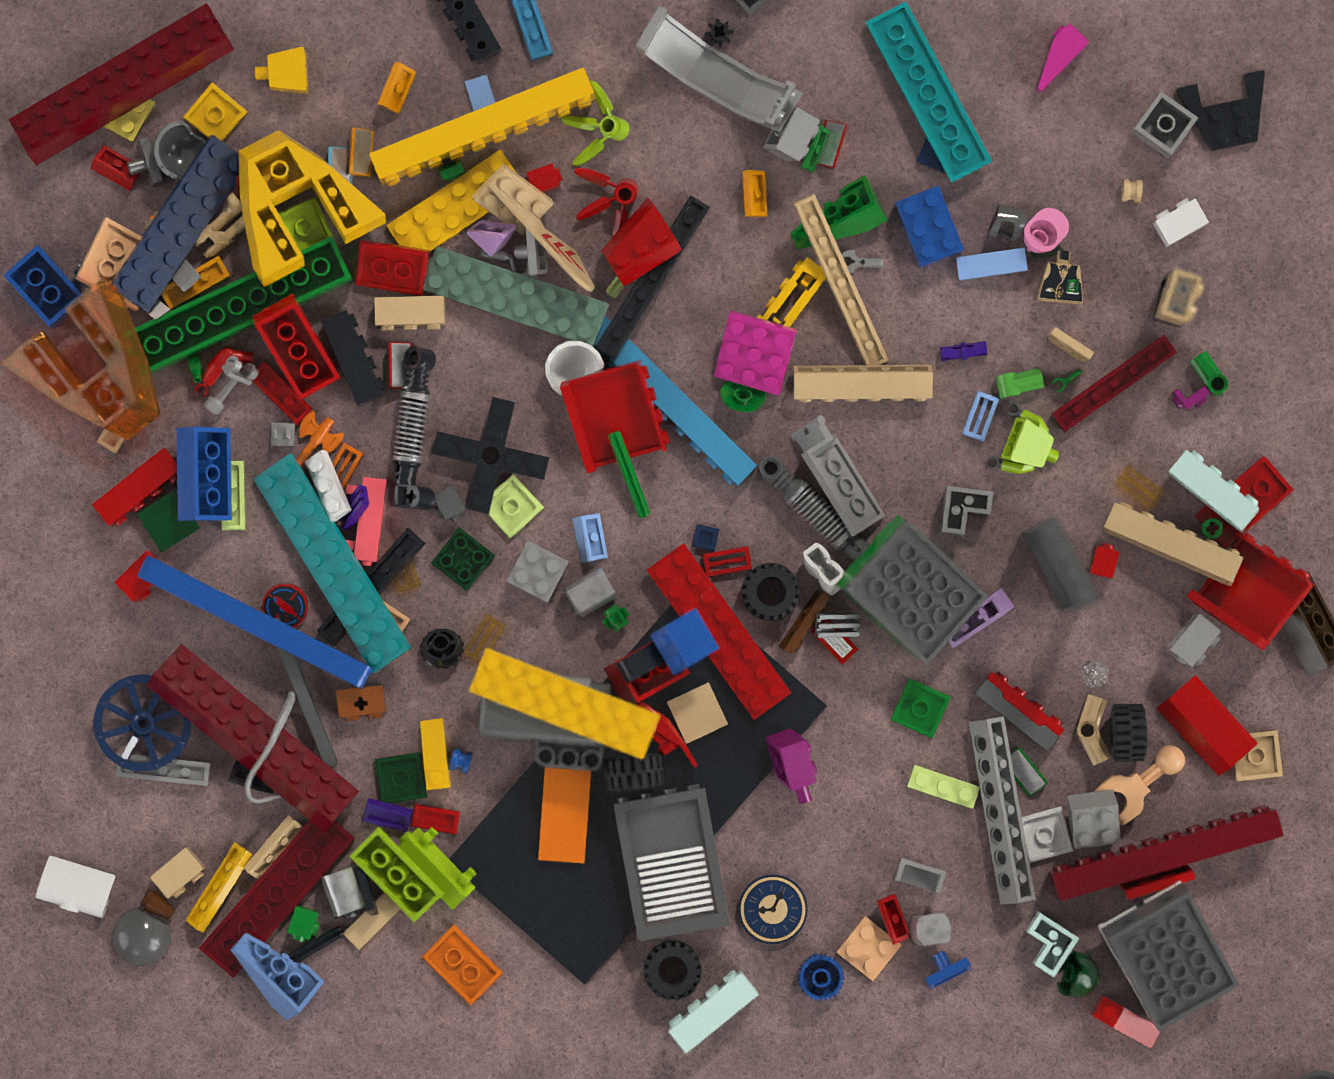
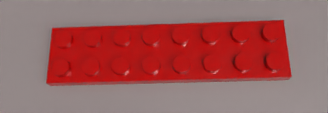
(738, 655)

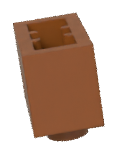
(373, 694)

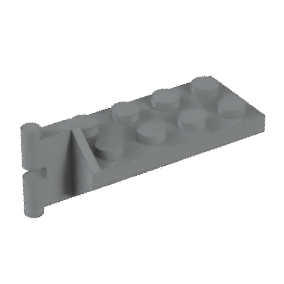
(837, 476)

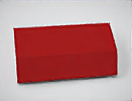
(1207, 725)

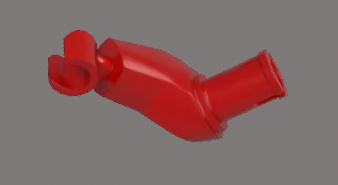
(214, 370)

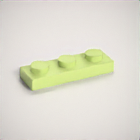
(943, 786)

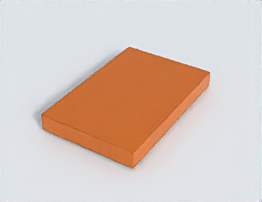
(462, 964)

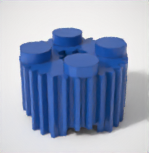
(816, 964)

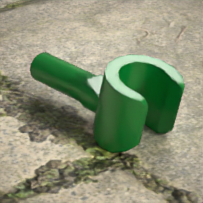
(1067, 379)

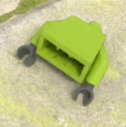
(1027, 444)

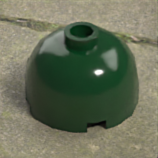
(1079, 975)

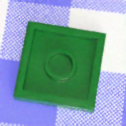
(920, 708)

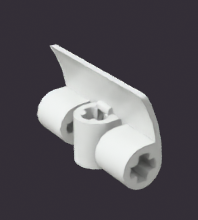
(75, 887)

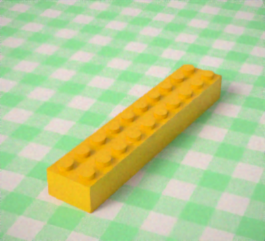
(483, 126)

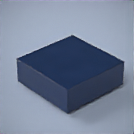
(705, 537)

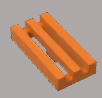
(351, 451)

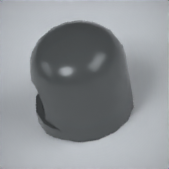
(1011, 215)

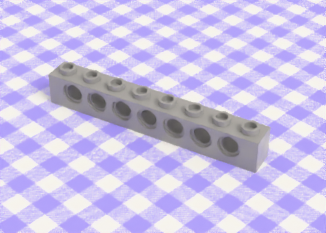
(1002, 810)

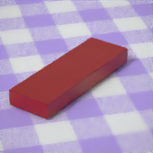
(281, 394)

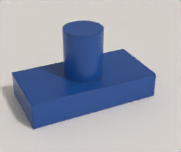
(946, 970)

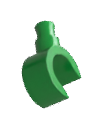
(195, 368)

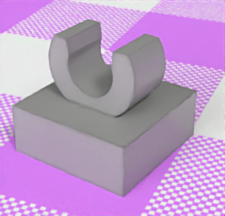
(283, 434)

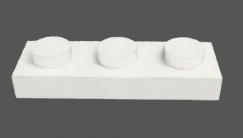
(328, 485)

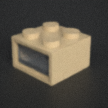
(1179, 296)

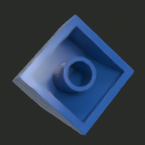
(684, 641)

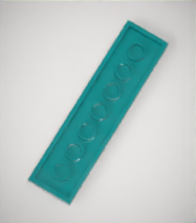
(928, 92)

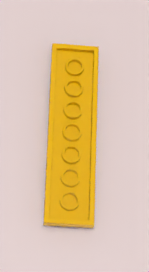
(564, 703)

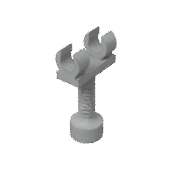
(231, 370)

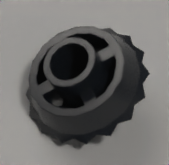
(444, 654)

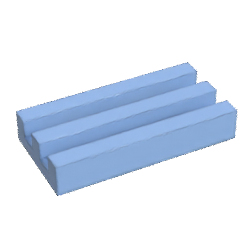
(986, 398)

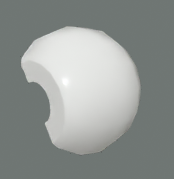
(571, 361)

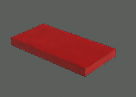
(1260, 482)

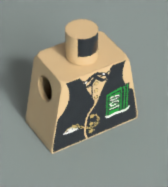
(1061, 281)

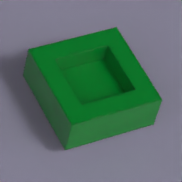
(451, 170)

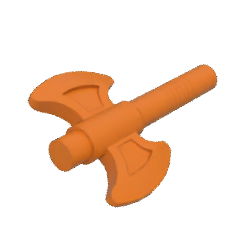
(319, 434)

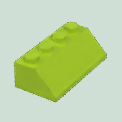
(396, 874)

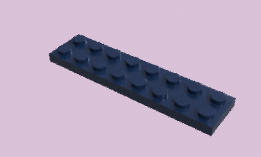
(178, 224)

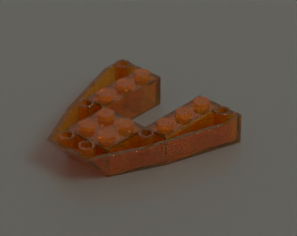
(117, 396)

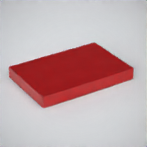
(391, 267)
(1157, 881)

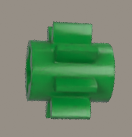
(615, 618)

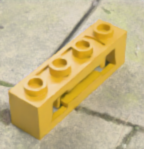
(811, 272)

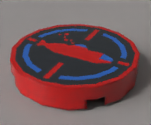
(287, 603)

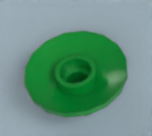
(741, 397)

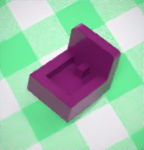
(1196, 399)

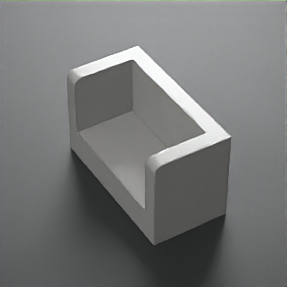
(920, 875)

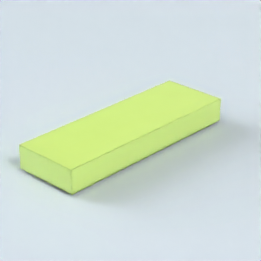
(238, 498)

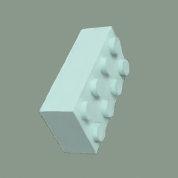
(1214, 491)
(712, 1011)

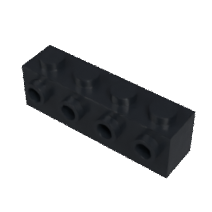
(472, 29)
(353, 358)

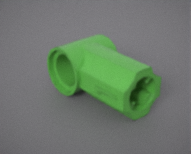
(1015, 383)

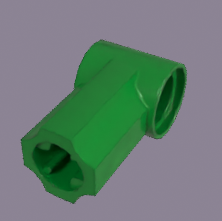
(1208, 371)

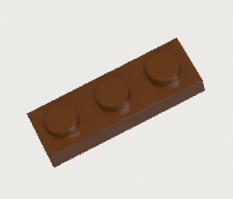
(804, 622)

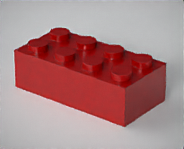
(296, 346)

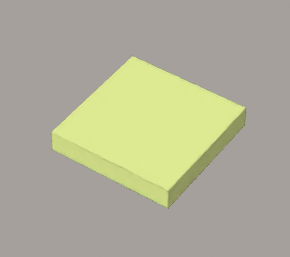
(513, 506)

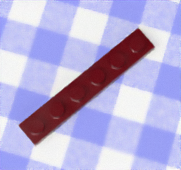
(1114, 383)

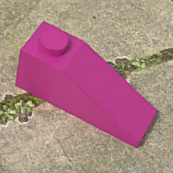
(1063, 49)

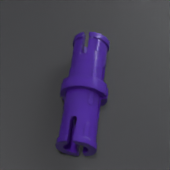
(963, 351)

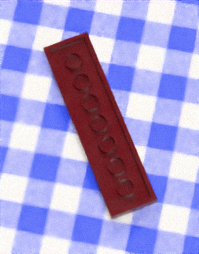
(277, 892)

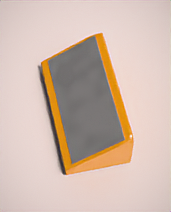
(360, 146)

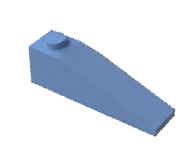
(281, 981)

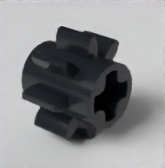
(718, 26)

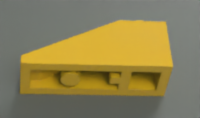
(435, 754)

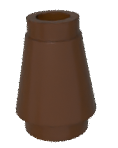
(157, 904)

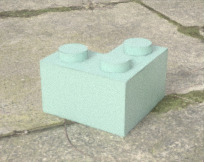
(1056, 940)

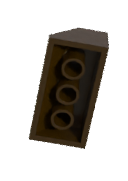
(1311, 632)

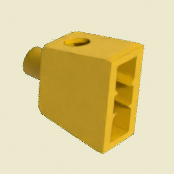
(285, 71)

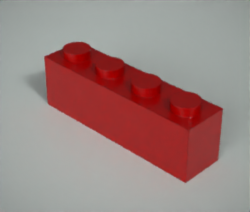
(136, 488)

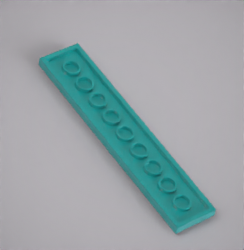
(332, 563)

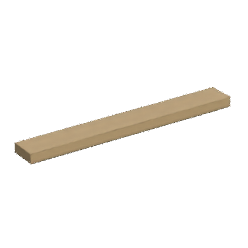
(840, 280)

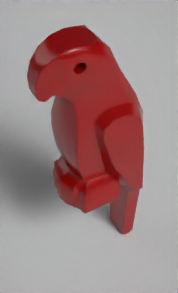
(667, 735)

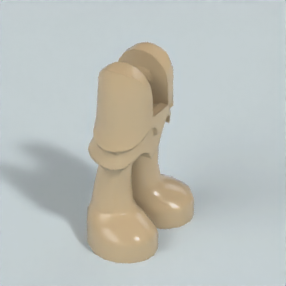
(221, 238)

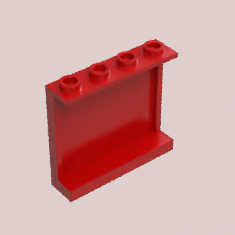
(610, 403)
(1260, 595)

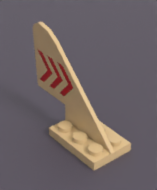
(522, 204)

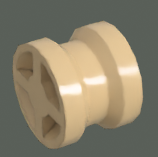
(1131, 190)

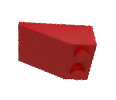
(644, 685)

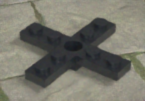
(472, 452)

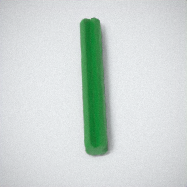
(629, 474)

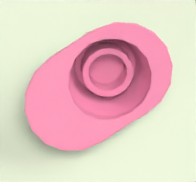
(1045, 230)

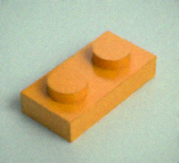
(396, 87)
(755, 193)

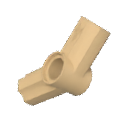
(1092, 715)

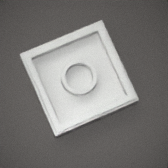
(1046, 834)

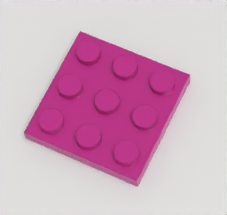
(755, 352)

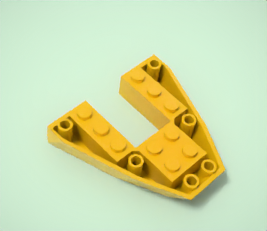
(279, 170)

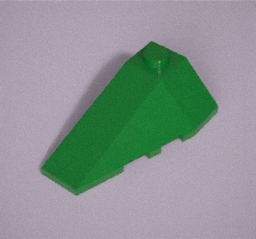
(849, 215)

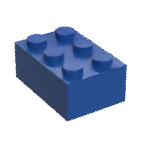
(928, 227)
(43, 286)

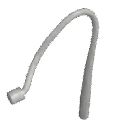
(282, 718)

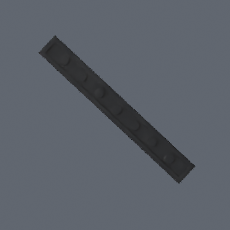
(649, 283)

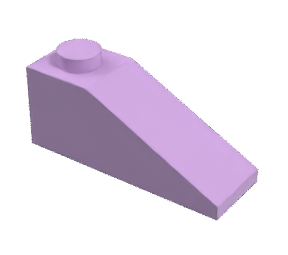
(990, 610)

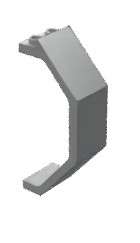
(716, 74)

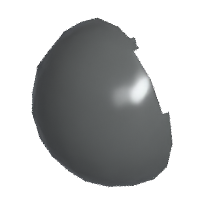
(176, 149)
(140, 938)

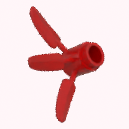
(603, 203)

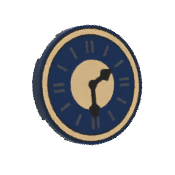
(772, 909)

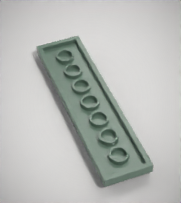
(515, 296)

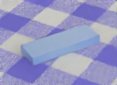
(992, 264)

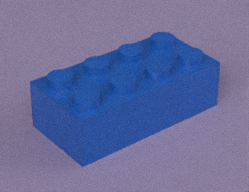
(204, 474)

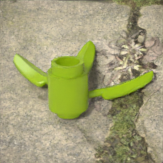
(610, 126)

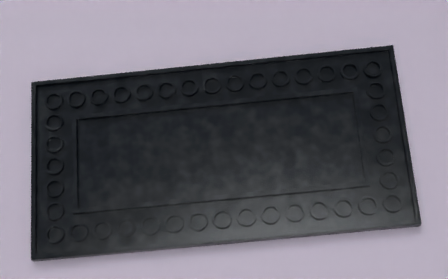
(586, 907)

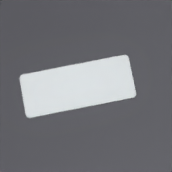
(158, 309)

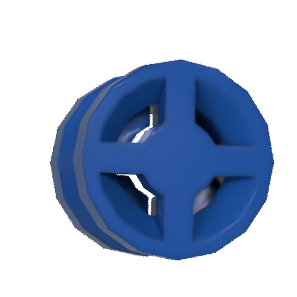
(460, 761)

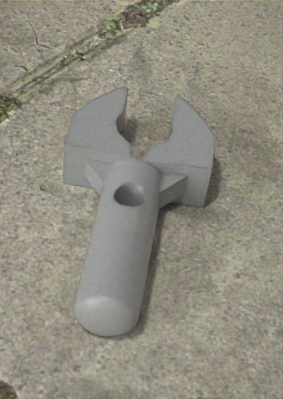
(861, 262)

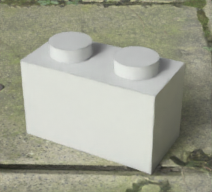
(1180, 222)

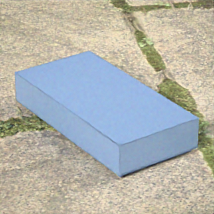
(480, 92)

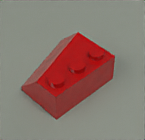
(640, 244)

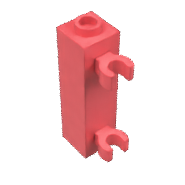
(370, 524)

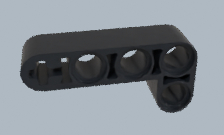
(640, 662)

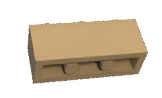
(409, 312)

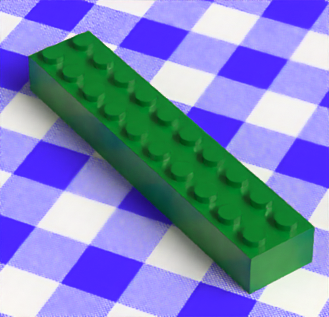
(231, 307)

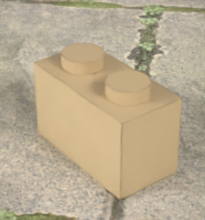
(178, 873)

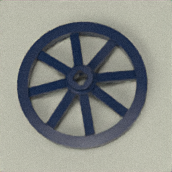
(140, 715)

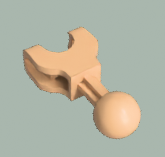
(1134, 787)

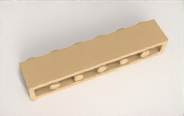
(863, 382)
(1173, 544)

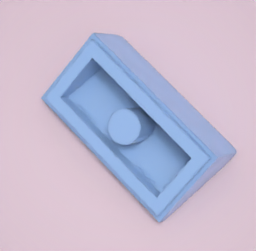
(590, 538)

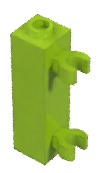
(437, 866)

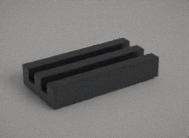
(366, 892)

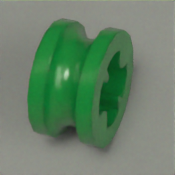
(1217, 533)

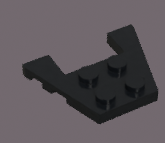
(1229, 122)

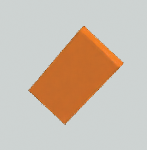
(564, 815)

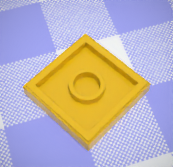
(215, 113)

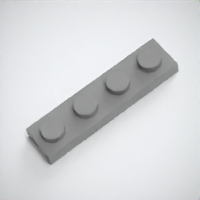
(177, 771)

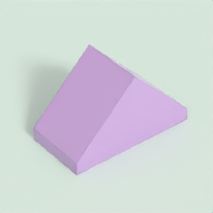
(491, 235)

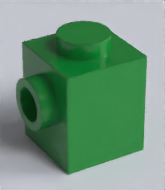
(303, 923)

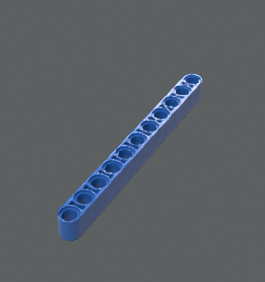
(255, 622)

